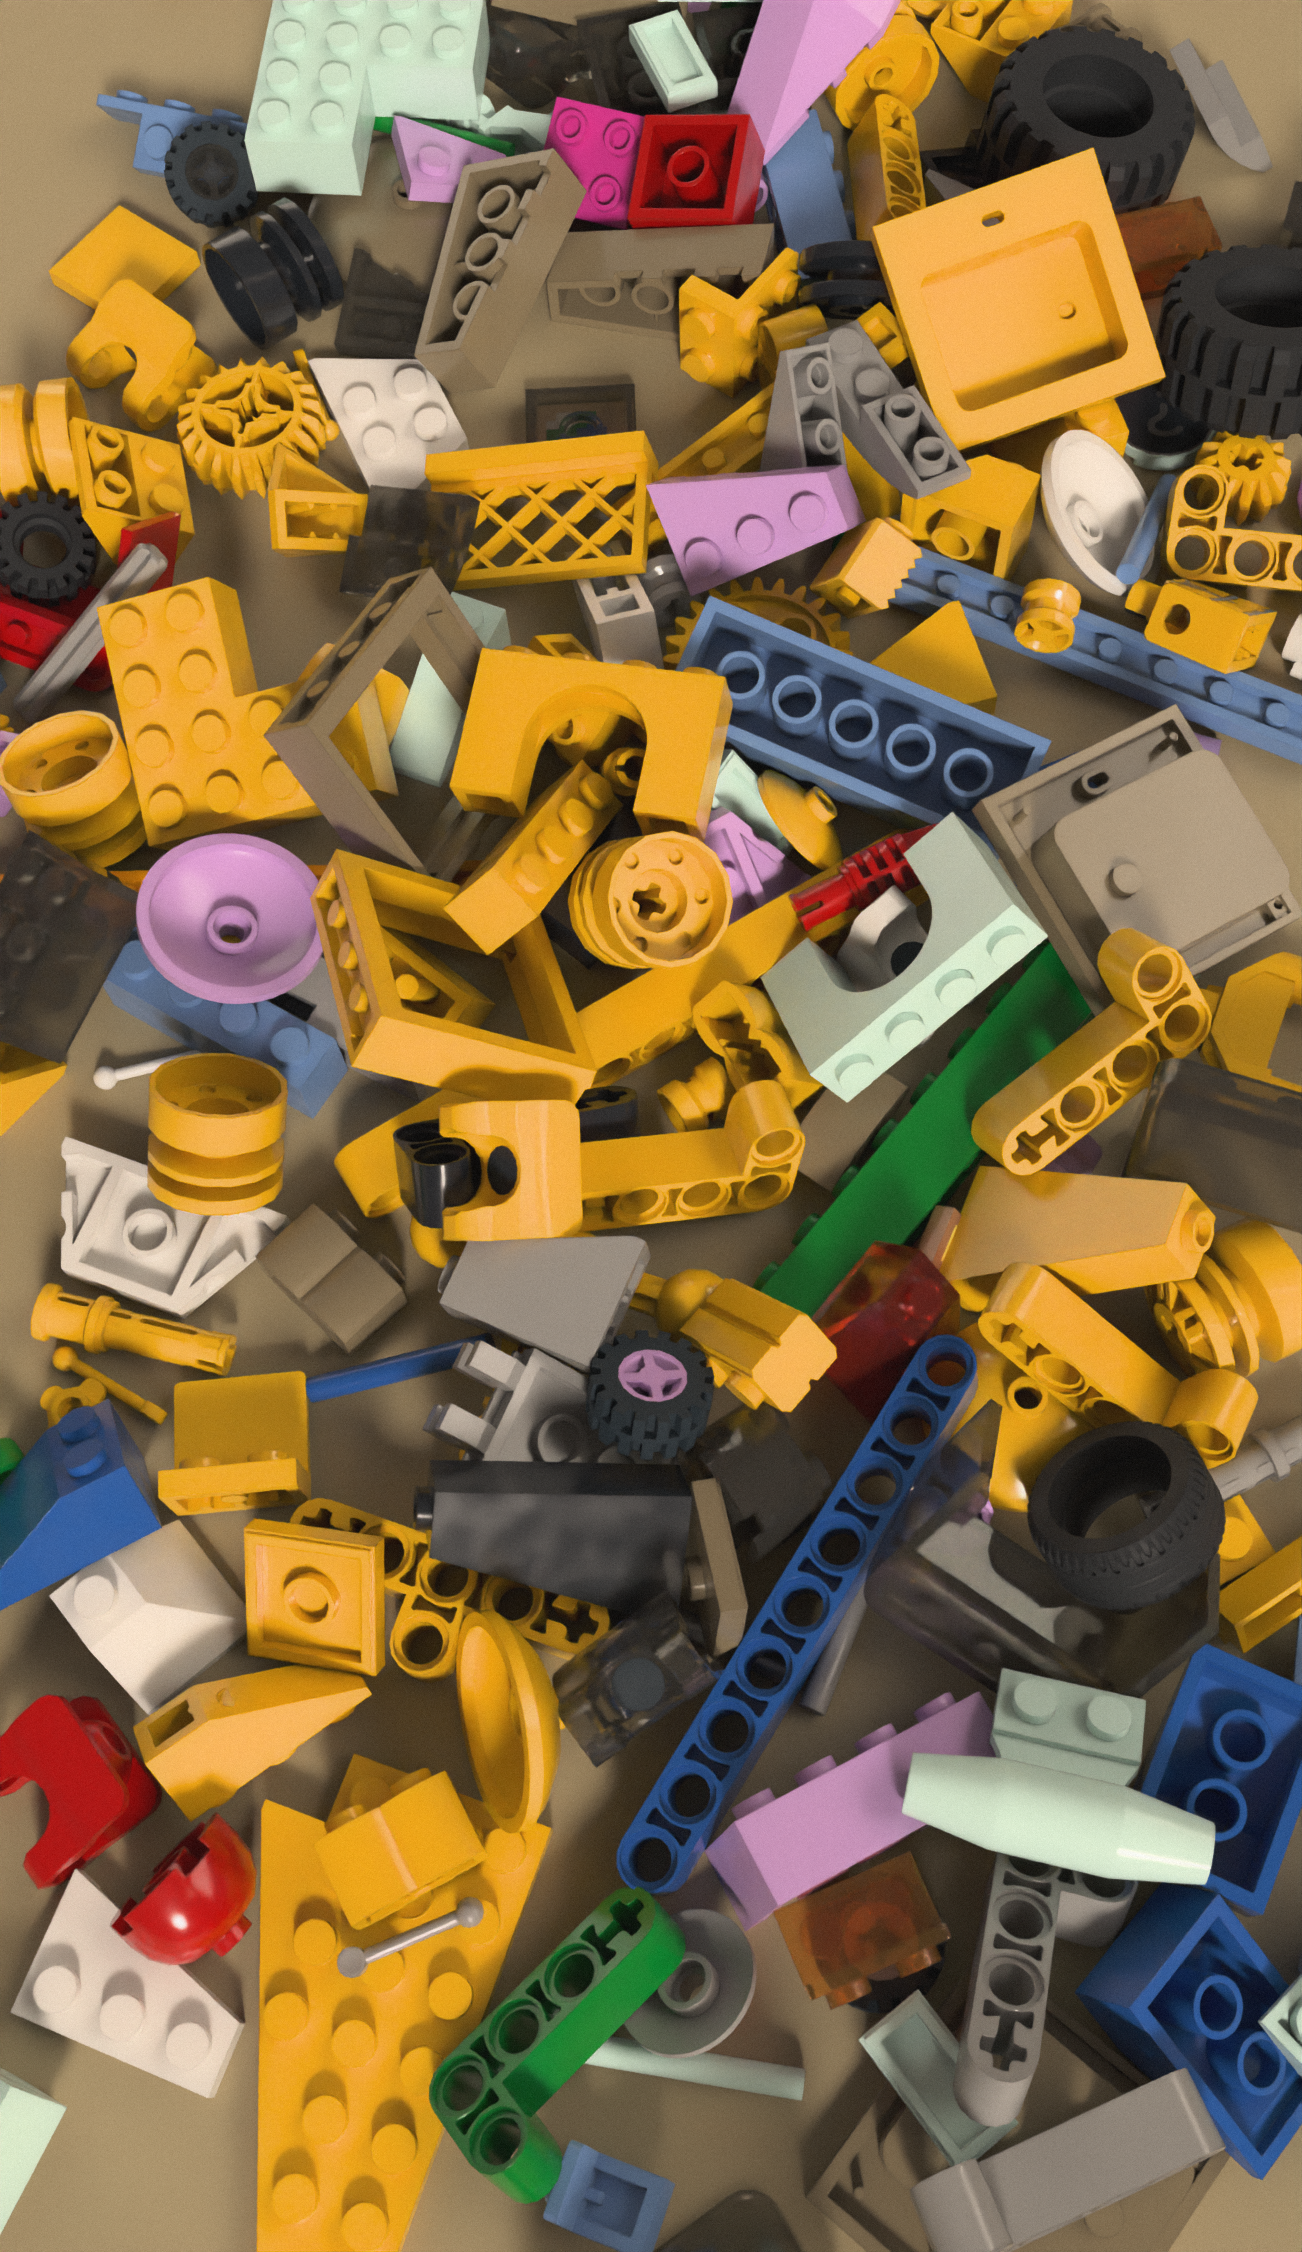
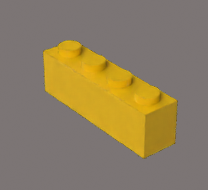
(534, 858)

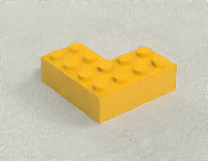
(201, 722)

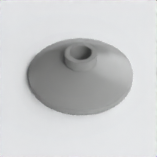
(714, 1957)

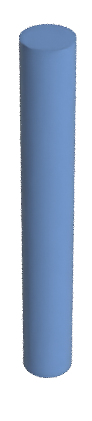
(1145, 533)

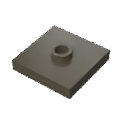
(714, 1572)

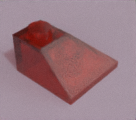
(881, 1319)

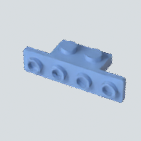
(160, 125)

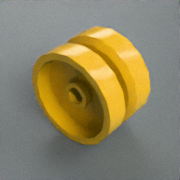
(898, 65)
(37, 439)

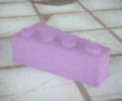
(837, 1812)

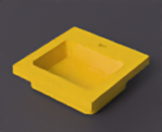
(1018, 313)

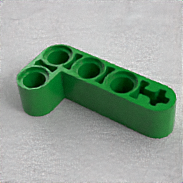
(545, 2033)

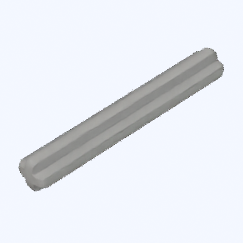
(85, 637)

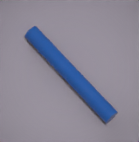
(388, 1370)

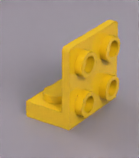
(239, 1444)

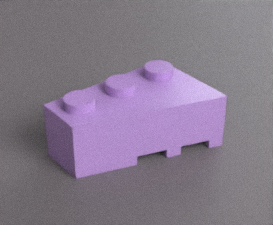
(750, 519)

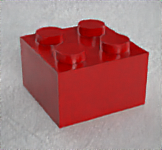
(696, 171)

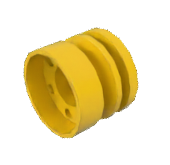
(75, 785)
(681, 897)
(216, 1133)
(1237, 1304)

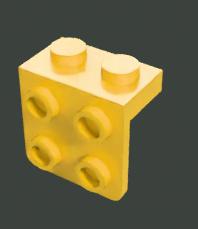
(722, 331)

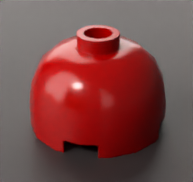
(193, 1898)

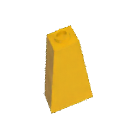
(1079, 1228)

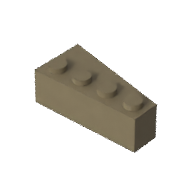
(634, 275)

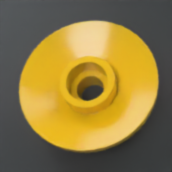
(802, 817)

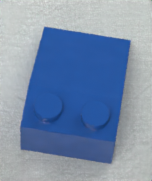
(72, 1501)
(1234, 1759)
(1189, 1995)

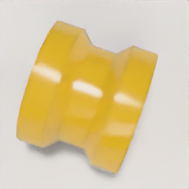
(1047, 615)

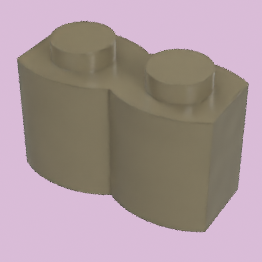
(333, 1277)

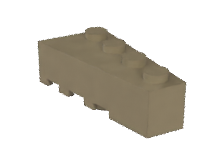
(494, 263)

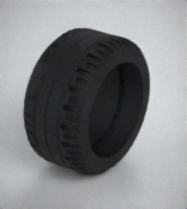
(1154, 1556)

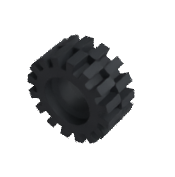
(55, 518)

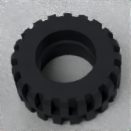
(1093, 85)
(1235, 341)

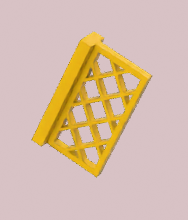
(540, 474)

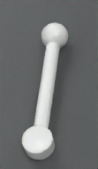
(107, 1077)

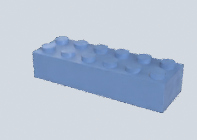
(855, 725)

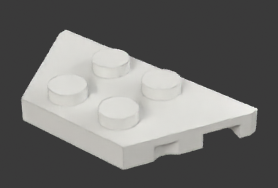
(388, 417)
(141, 1246)

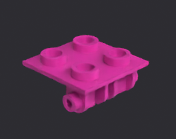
(603, 155)

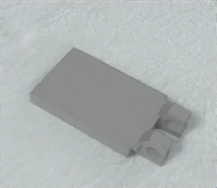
(531, 1414)

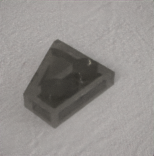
(379, 312)

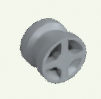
(666, 590)

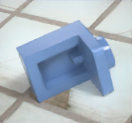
(608, 2200)

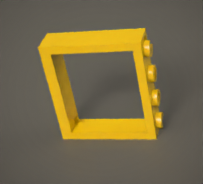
(420, 1048)

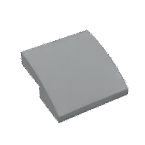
(1222, 108)

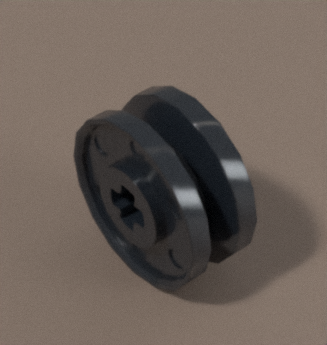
(848, 276)

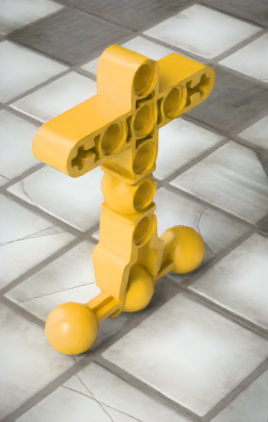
(414, 1580)

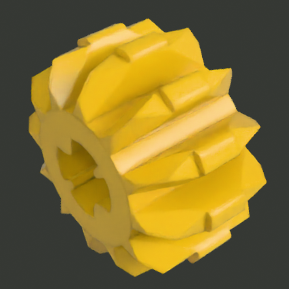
(1254, 473)

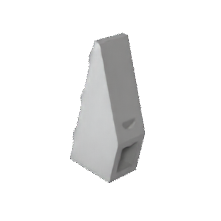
(804, 412)

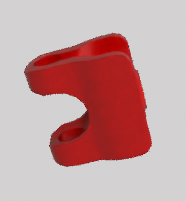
(89, 1776)

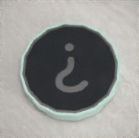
(1158, 432)

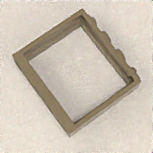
(301, 733)

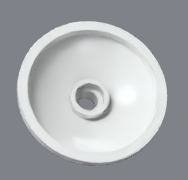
(1093, 508)

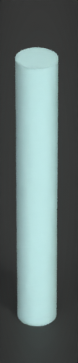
(703, 2068)

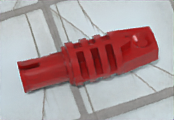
(860, 880)

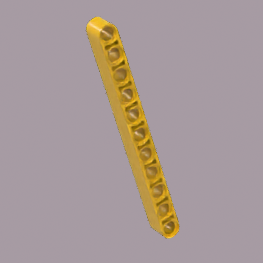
(628, 1024)

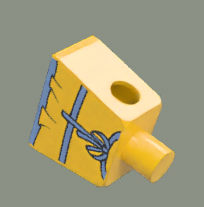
(1222, 627)

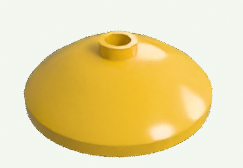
(1025, 1436)
(507, 1719)

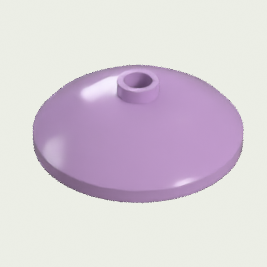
(223, 889)

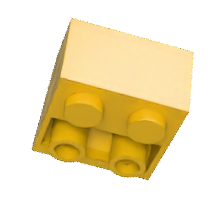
(984, 32)
(126, 481)

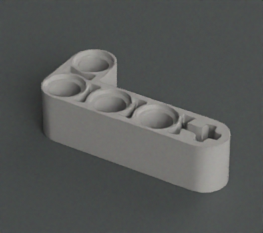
(1012, 1961)
(1068, 2169)

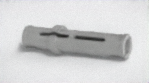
(1262, 1458)

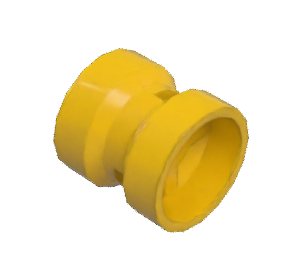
(700, 1099)

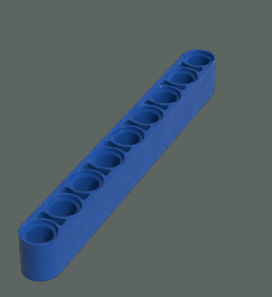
(799, 1646)

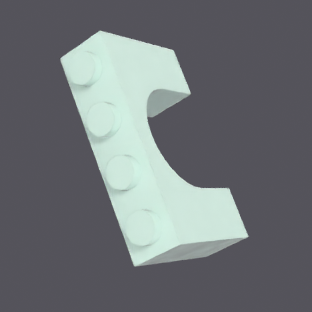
(973, 939)

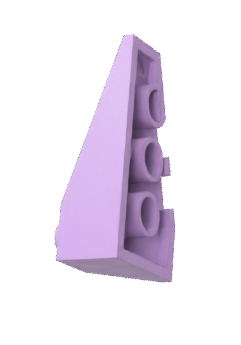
(797, 55)

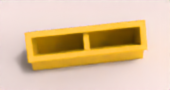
(1262, 1599)

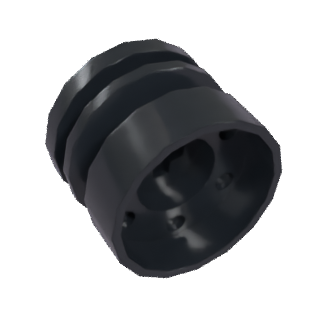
(273, 273)

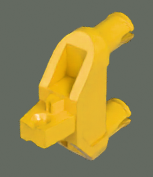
(1249, 1016)

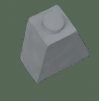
(547, 1291)

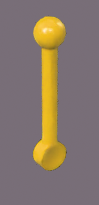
(331, 429)
(66, 1359)

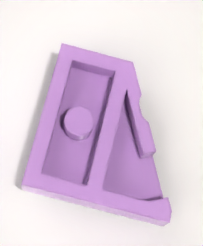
(433, 159)
(754, 865)

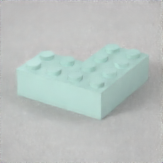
(342, 65)

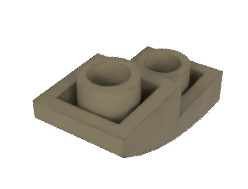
(840, 1130)

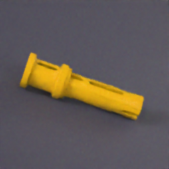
(104, 1325)

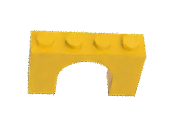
(528, 695)

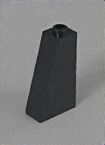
(561, 1526)

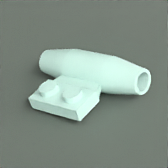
(1062, 1788)

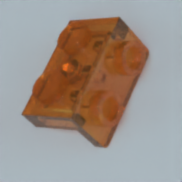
(862, 1928)

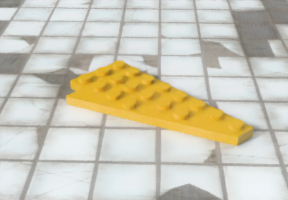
(354, 2058)

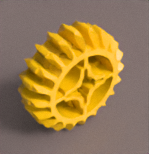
(240, 416)

